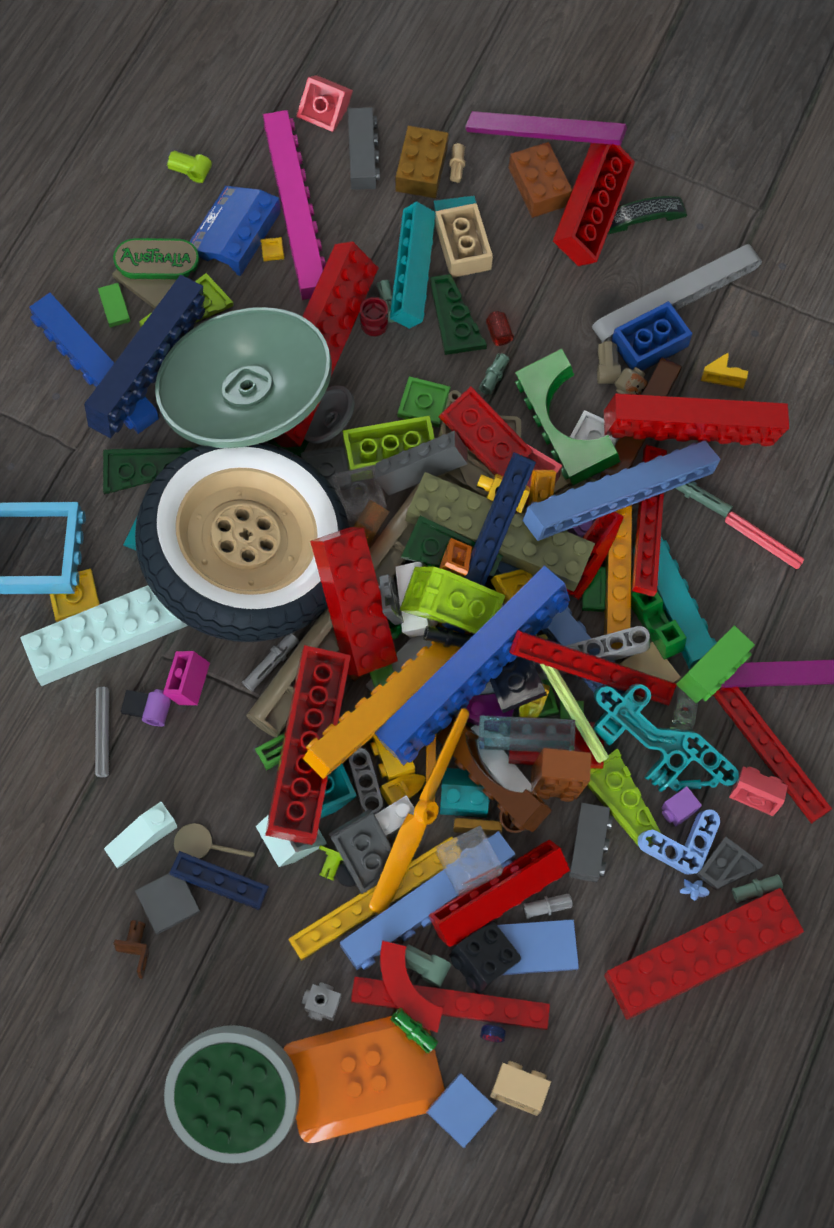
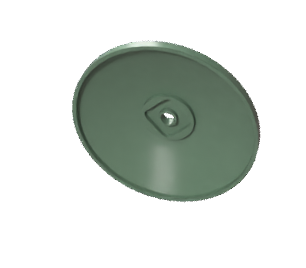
(255, 347)

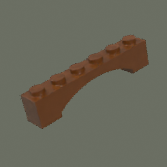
(525, 807)

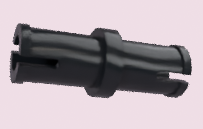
(446, 637)

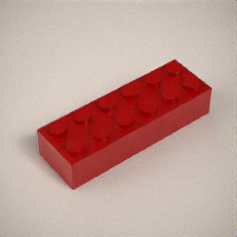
(593, 202)
(354, 600)

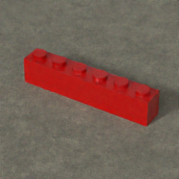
(489, 901)

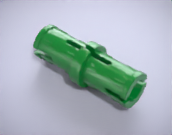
(414, 1030)

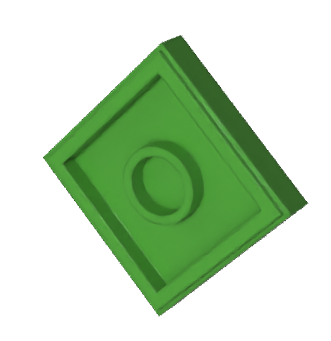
(423, 399)

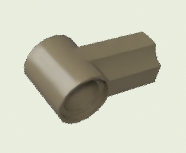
(608, 367)

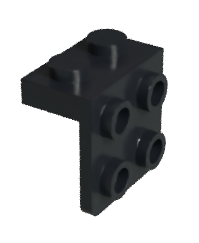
(484, 956)

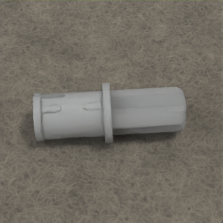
(547, 905)

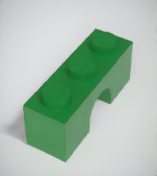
(665, 635)

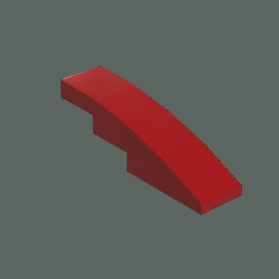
(603, 535)

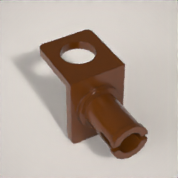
(134, 946)

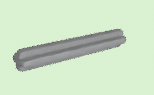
(102, 732)

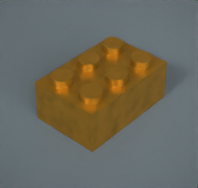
(421, 162)

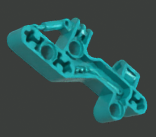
(627, 716)

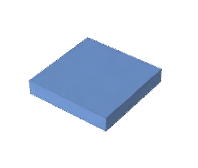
(461, 1110)

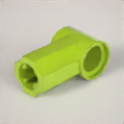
(194, 167)

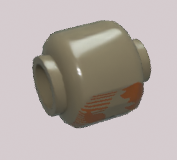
(631, 382)

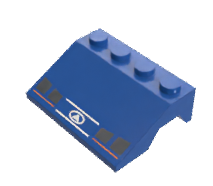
(236, 226)

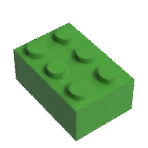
(716, 666)

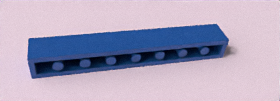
(84, 353)

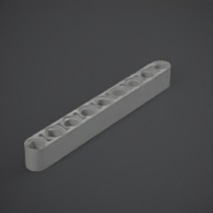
(683, 290)
(604, 644)

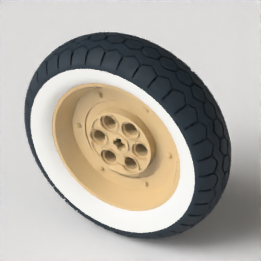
(217, 589)

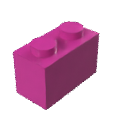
(186, 678)

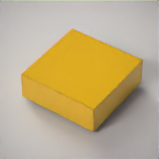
(272, 249)

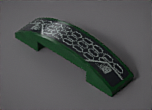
(647, 210)

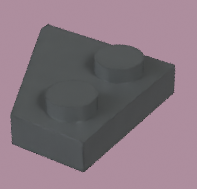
(390, 599)
(727, 865)

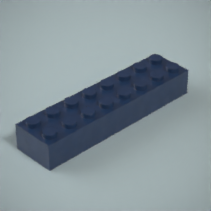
(142, 358)

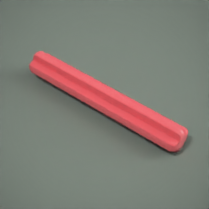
(764, 540)

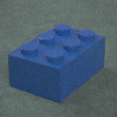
(651, 337)

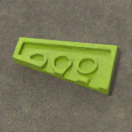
(214, 301)
(618, 792)

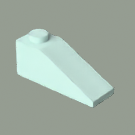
(141, 834)

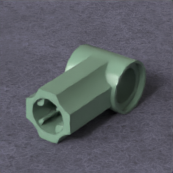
(431, 968)

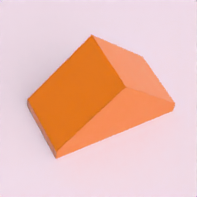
(456, 558)

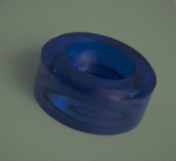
(493, 1033)

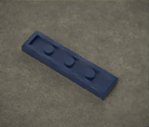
(219, 880)

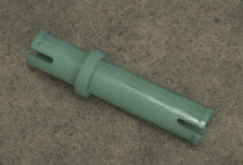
(705, 498)

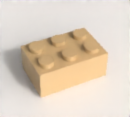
(463, 240)

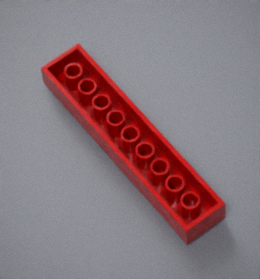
(334, 311)

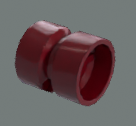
(374, 316)

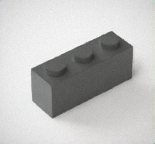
(590, 842)

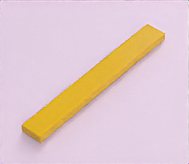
(357, 909)

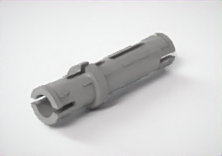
(277, 654)

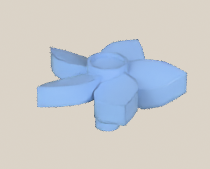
(695, 889)

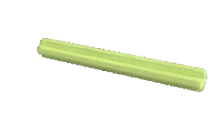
(575, 713)

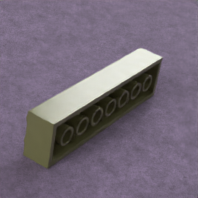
(466, 513)

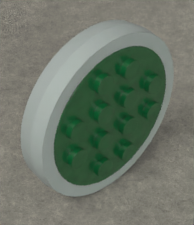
(232, 1094)

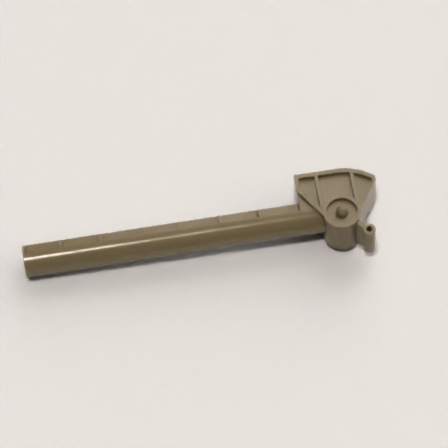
(273, 706)

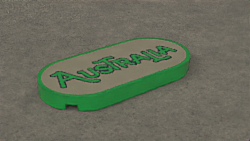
(155, 258)

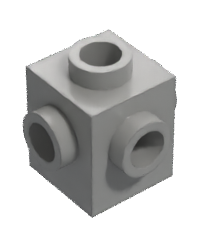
(328, 1008)

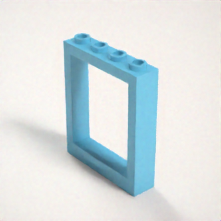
(72, 556)

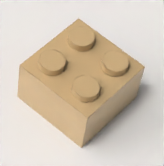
(520, 1088)

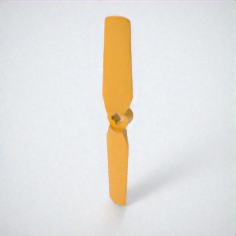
(415, 825)

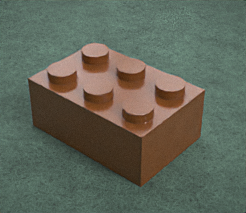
(540, 179)
(560, 774)

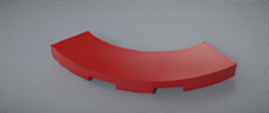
(401, 989)

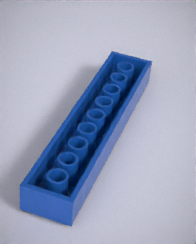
(472, 666)

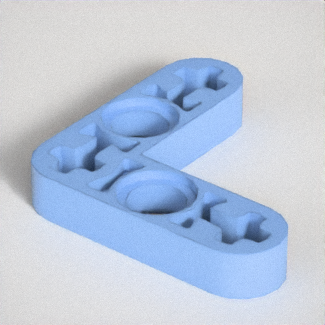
(689, 850)

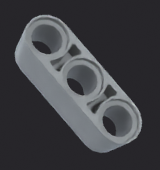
(365, 772)

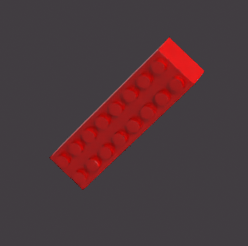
(695, 419)
(313, 708)
(703, 953)

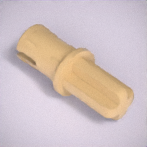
(457, 162)

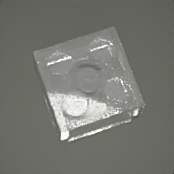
(469, 860)

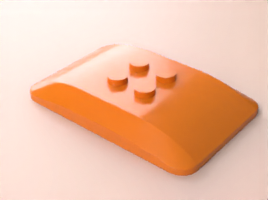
(361, 1079)

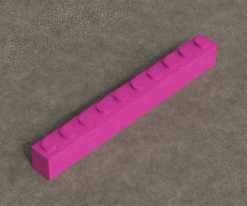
(294, 202)

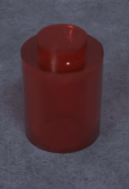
(499, 328)

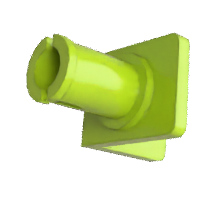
(332, 862)

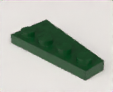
(454, 319)
(135, 466)
(429, 543)

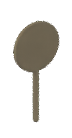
(197, 842)

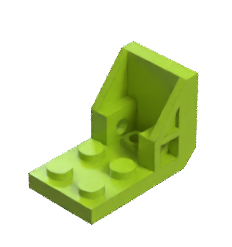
(450, 599)

